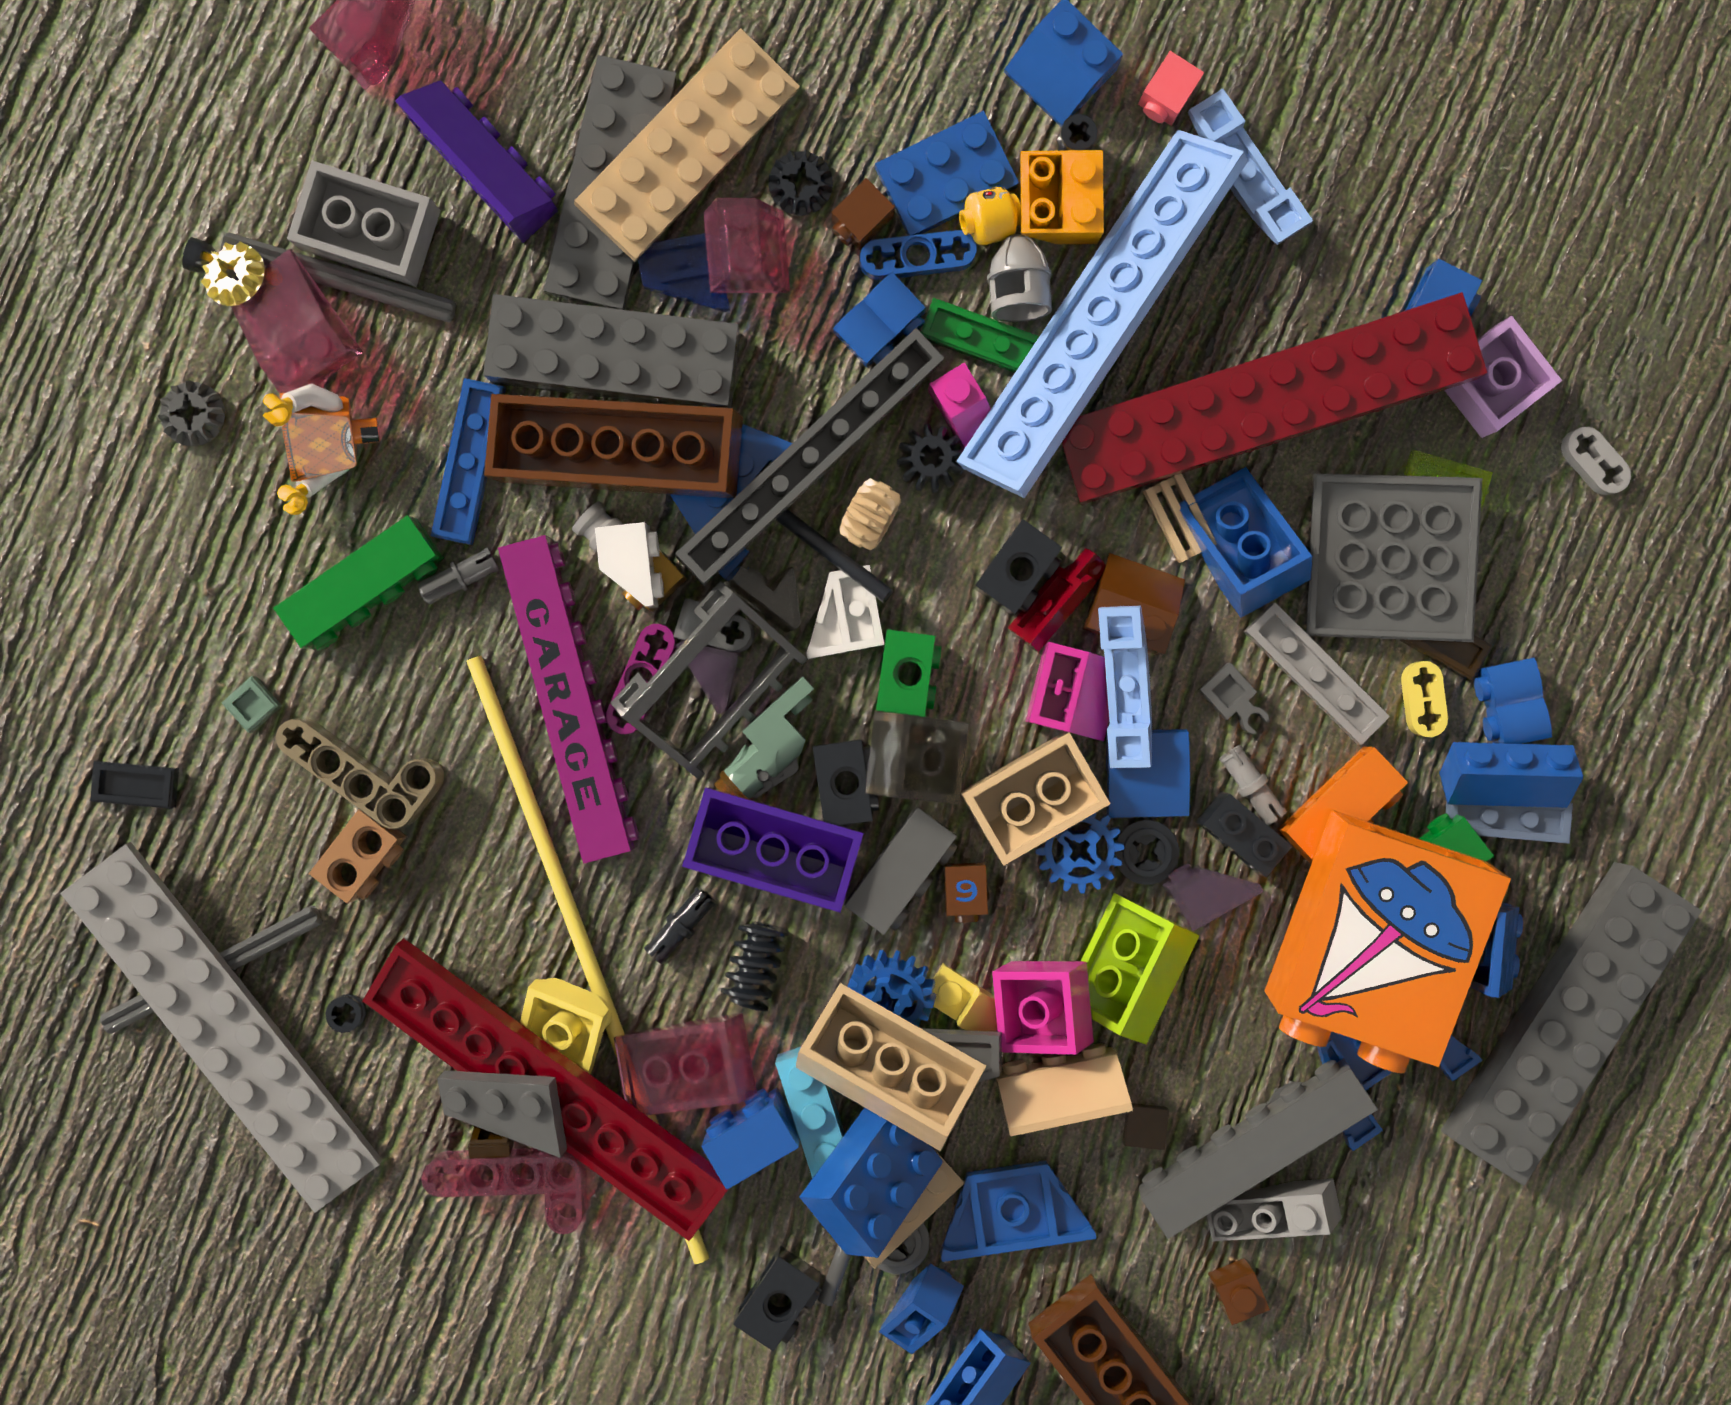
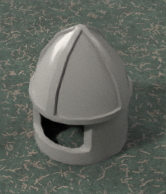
(1019, 281)

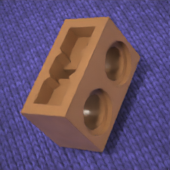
(352, 848)

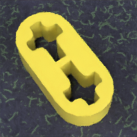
(1434, 699)

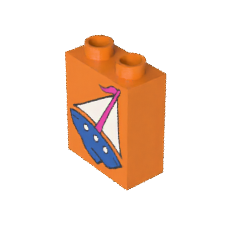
(1384, 942)

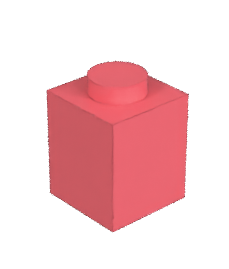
(1170, 89)

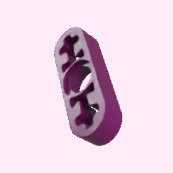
(643, 647)

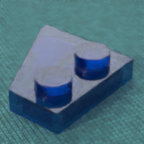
(681, 271)

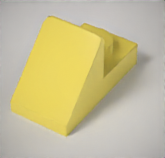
(964, 1001)

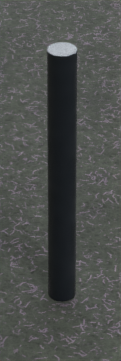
(835, 555)

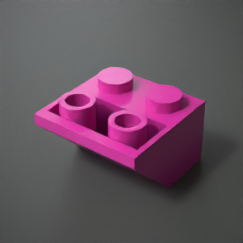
(1070, 692)

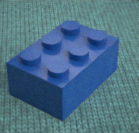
(870, 1184)

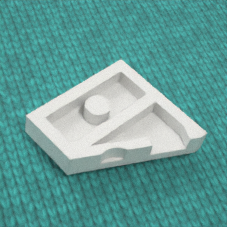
(845, 619)

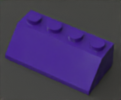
(478, 157)
(772, 849)

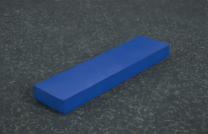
(465, 465)

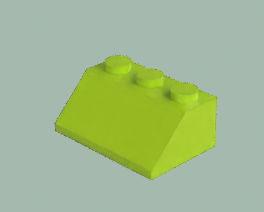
(1134, 967)

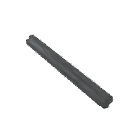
(358, 282)
(234, 956)

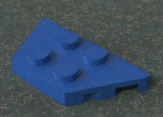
(1013, 1212)

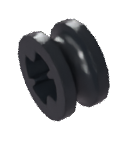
(332, 1016)

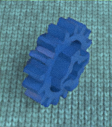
(1067, 862)
(895, 985)

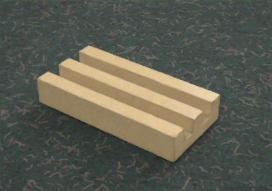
(1166, 526)

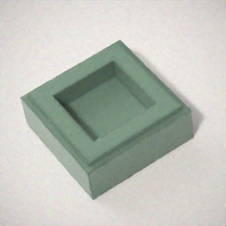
(251, 704)

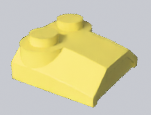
(567, 1019)

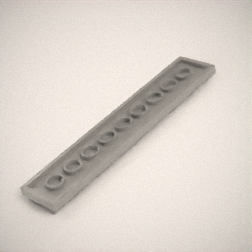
(221, 1026)

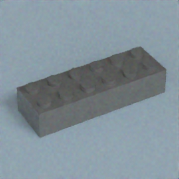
(611, 352)

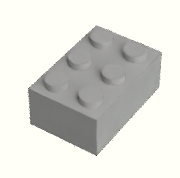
(363, 223)

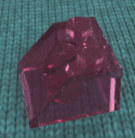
(746, 247)

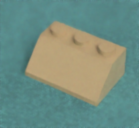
(1035, 797)
(1062, 1090)

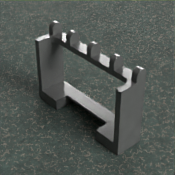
(641, 694)

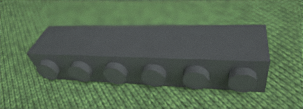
(1255, 1147)

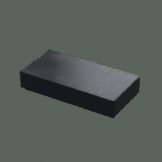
(134, 784)

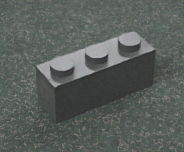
(902, 871)

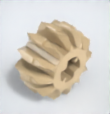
(870, 514)

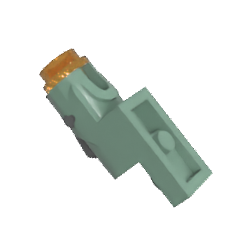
(773, 747)

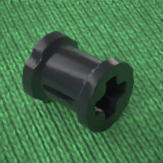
(1072, 127)

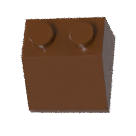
(1139, 585)

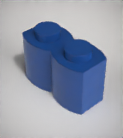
(880, 320)
(1513, 702)

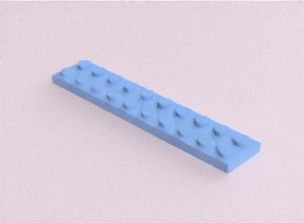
(1102, 312)

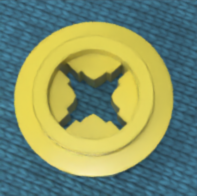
(249, 270)

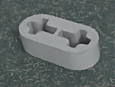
(1603, 455)

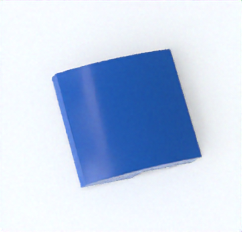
(1153, 790)

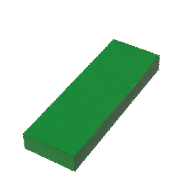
(977, 335)

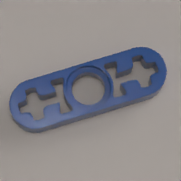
(948, 264)

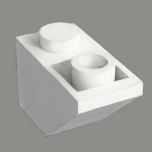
(627, 558)

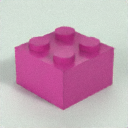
(1043, 1007)

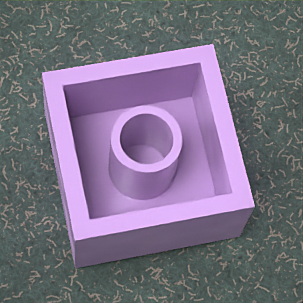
(1513, 382)

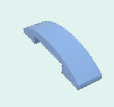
(1257, 186)
(1127, 686)

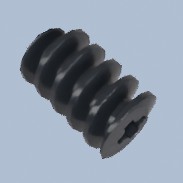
(755, 965)

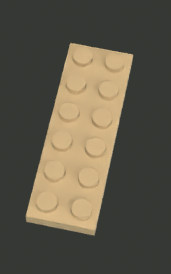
(687, 145)

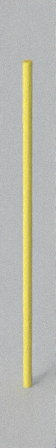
(553, 869)

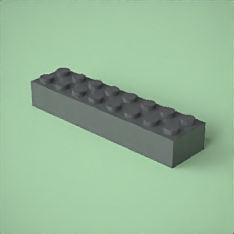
(1570, 1021)

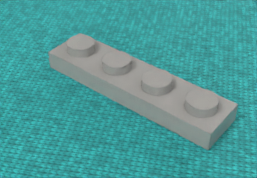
(1316, 673)

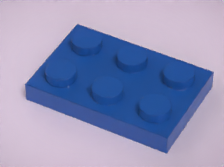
(938, 173)

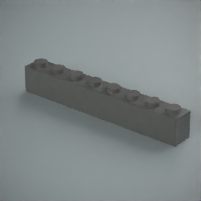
(809, 457)

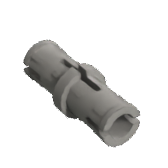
(1252, 785)

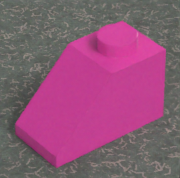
(960, 402)

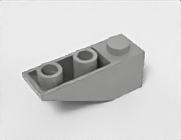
(1278, 1211)

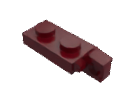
(1057, 600)

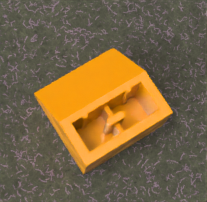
(1062, 196)

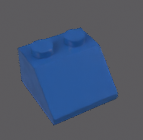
(1063, 62)

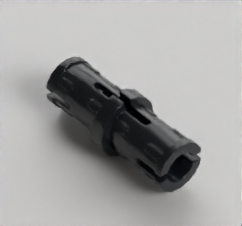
(680, 925)

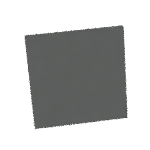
(1394, 557)

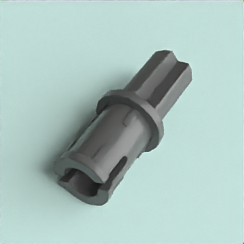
(458, 576)

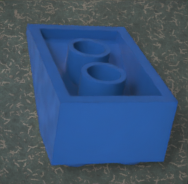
(1255, 547)
(1499, 961)

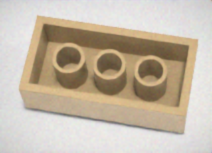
(889, 1066)

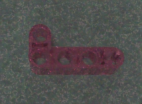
(508, 1182)

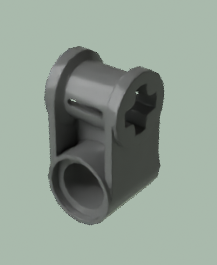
(689, 621)

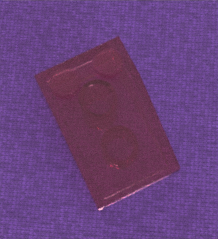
(364, 36)
(294, 327)
(686, 1065)

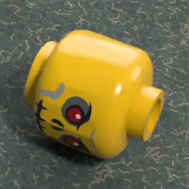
(990, 215)

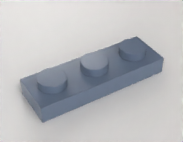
(1517, 822)

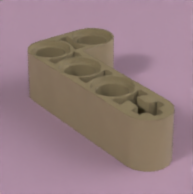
(353, 766)

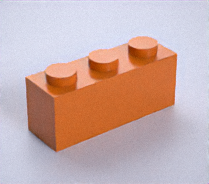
(1355, 789)

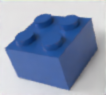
(750, 1137)

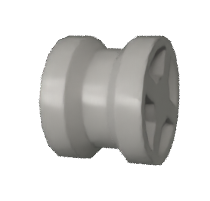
(592, 518)

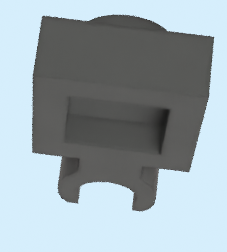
(1231, 694)

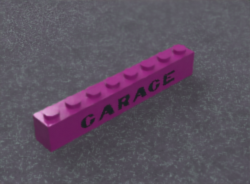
(567, 698)

